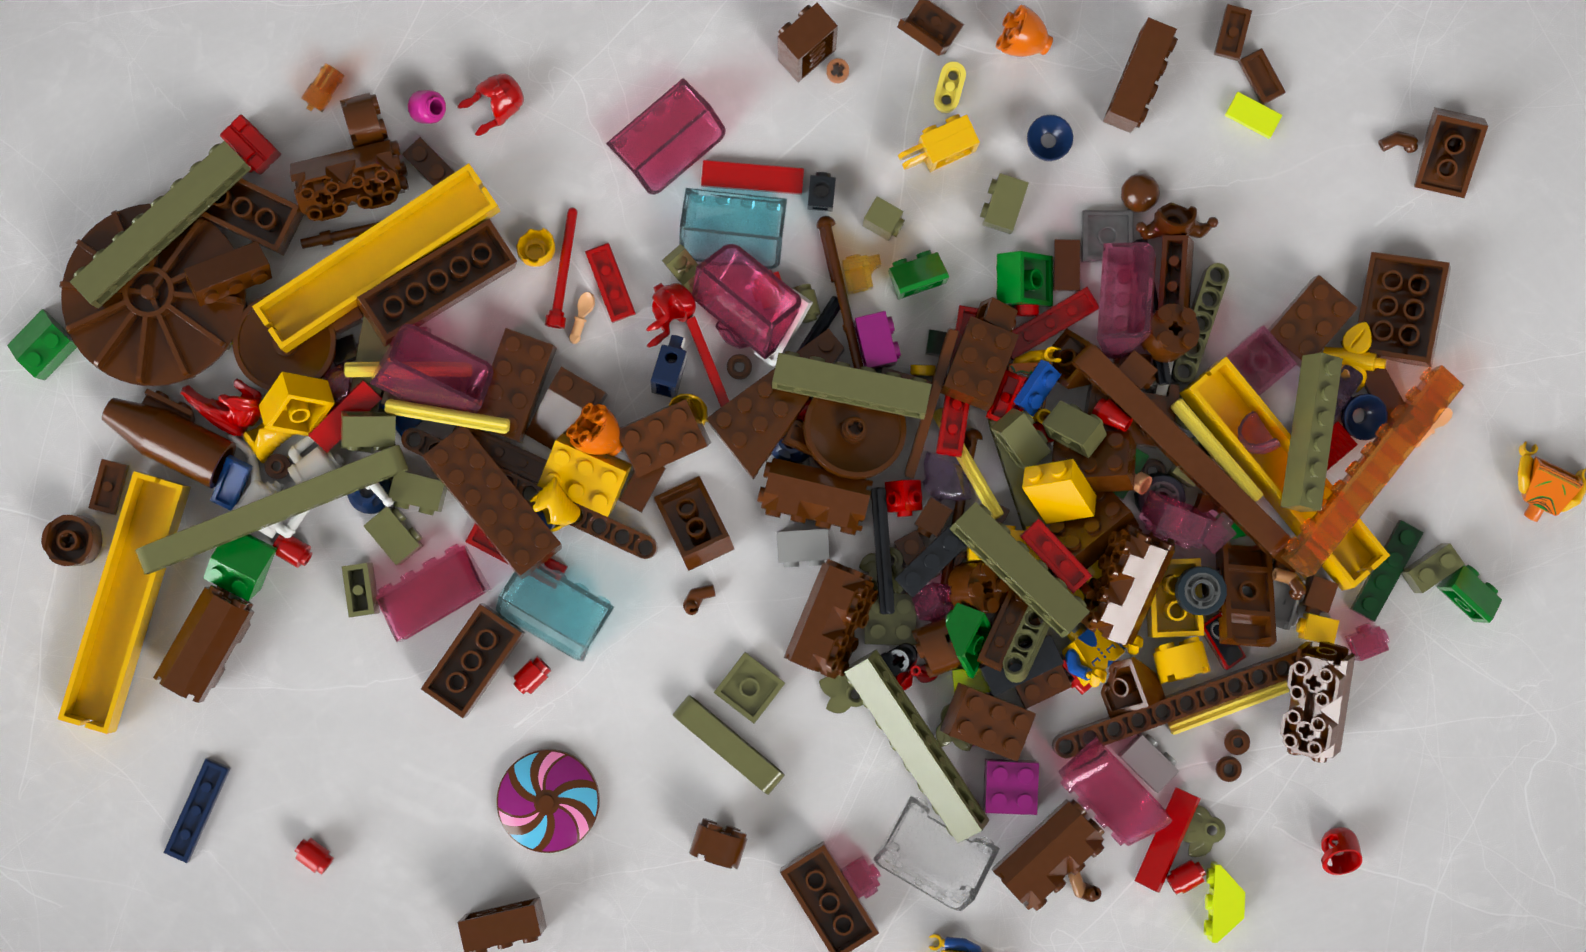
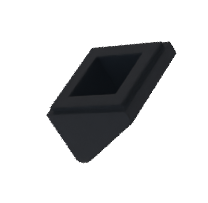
(935, 342)
(346, 350)

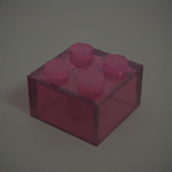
(1261, 359)
(1175, 520)

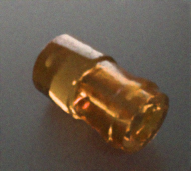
(322, 88)

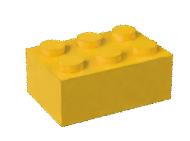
(585, 477)
(1165, 615)

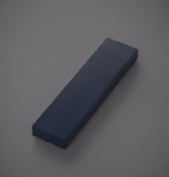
(197, 810)

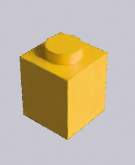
(1317, 628)

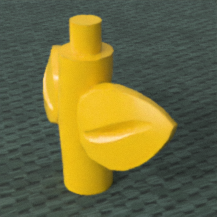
(1354, 351)

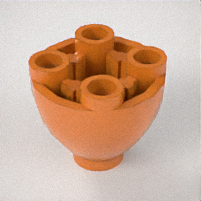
(1024, 34)
(596, 431)

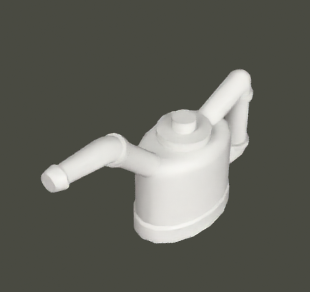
(319, 463)
(259, 490)

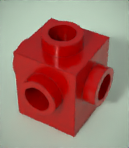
(903, 497)

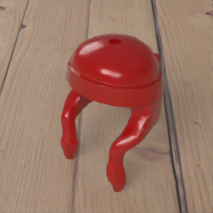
(505, 99)
(670, 303)

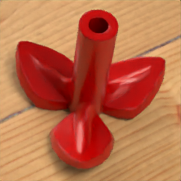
(905, 679)

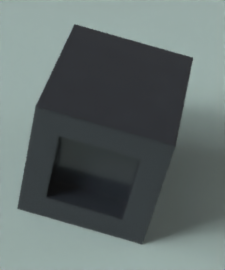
(821, 203)

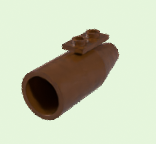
(169, 435)

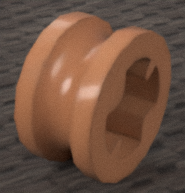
(845, 73)

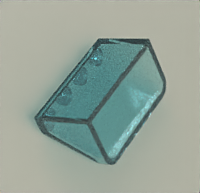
(725, 218)
(555, 610)

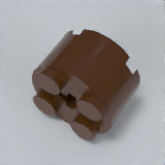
(362, 120)
(1172, 333)
(57, 536)
(977, 587)
(936, 648)
(719, 845)

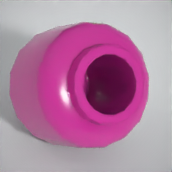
(426, 106)

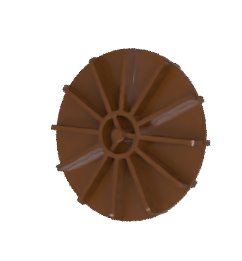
(153, 324)

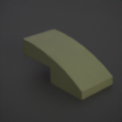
(682, 266)

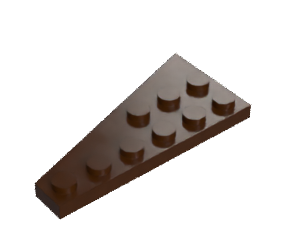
(763, 415)

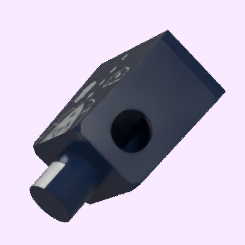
(666, 375)

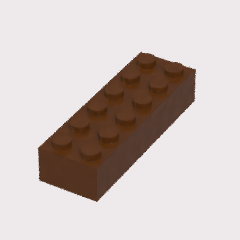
(437, 281)
(492, 502)

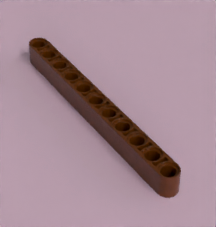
(1181, 450)
(589, 516)
(1172, 702)

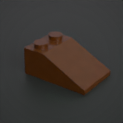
(1450, 152)
(562, 406)
(694, 523)

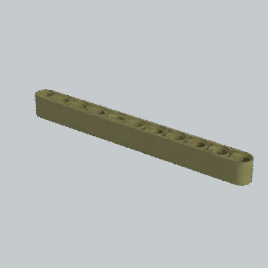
(272, 509)

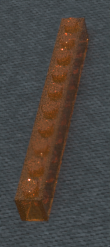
(1372, 471)

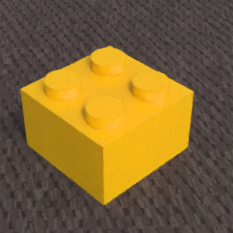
(296, 403)

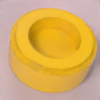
(925, 370)

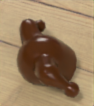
(1175, 220)

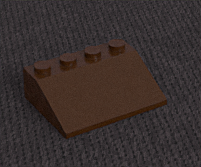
(1404, 306)

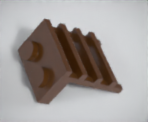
(931, 26)

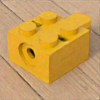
(943, 144)

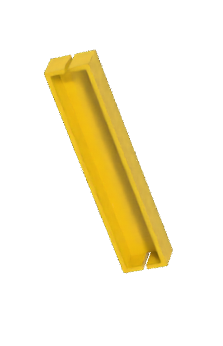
(379, 253)
(1221, 402)
(122, 606)

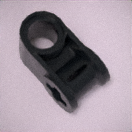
(895, 662)

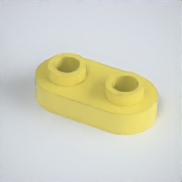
(949, 88)

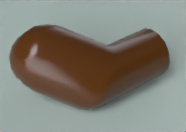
(1399, 138)
(695, 597)

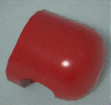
(1347, 843)

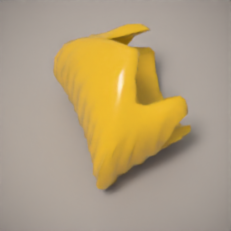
(265, 441)
(556, 505)

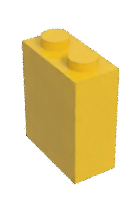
(1059, 491)

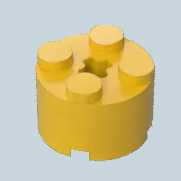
(1180, 661)

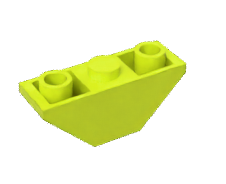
(1224, 903)

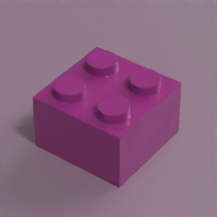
(876, 340)
(1011, 786)

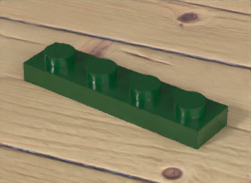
(1383, 579)

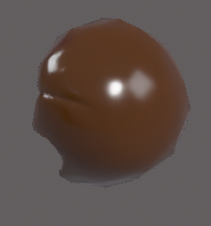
(1140, 192)

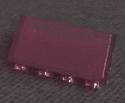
(668, 137)
(1126, 297)
(746, 298)
(432, 372)
(431, 592)
(1113, 794)

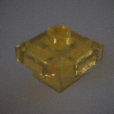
(858, 272)

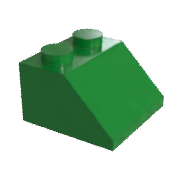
(918, 275)
(1025, 279)
(42, 345)
(240, 566)
(1471, 594)
(968, 633)

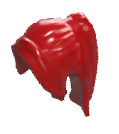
(228, 413)

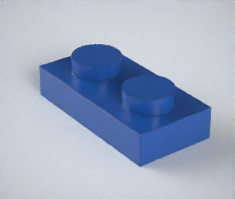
(1037, 387)

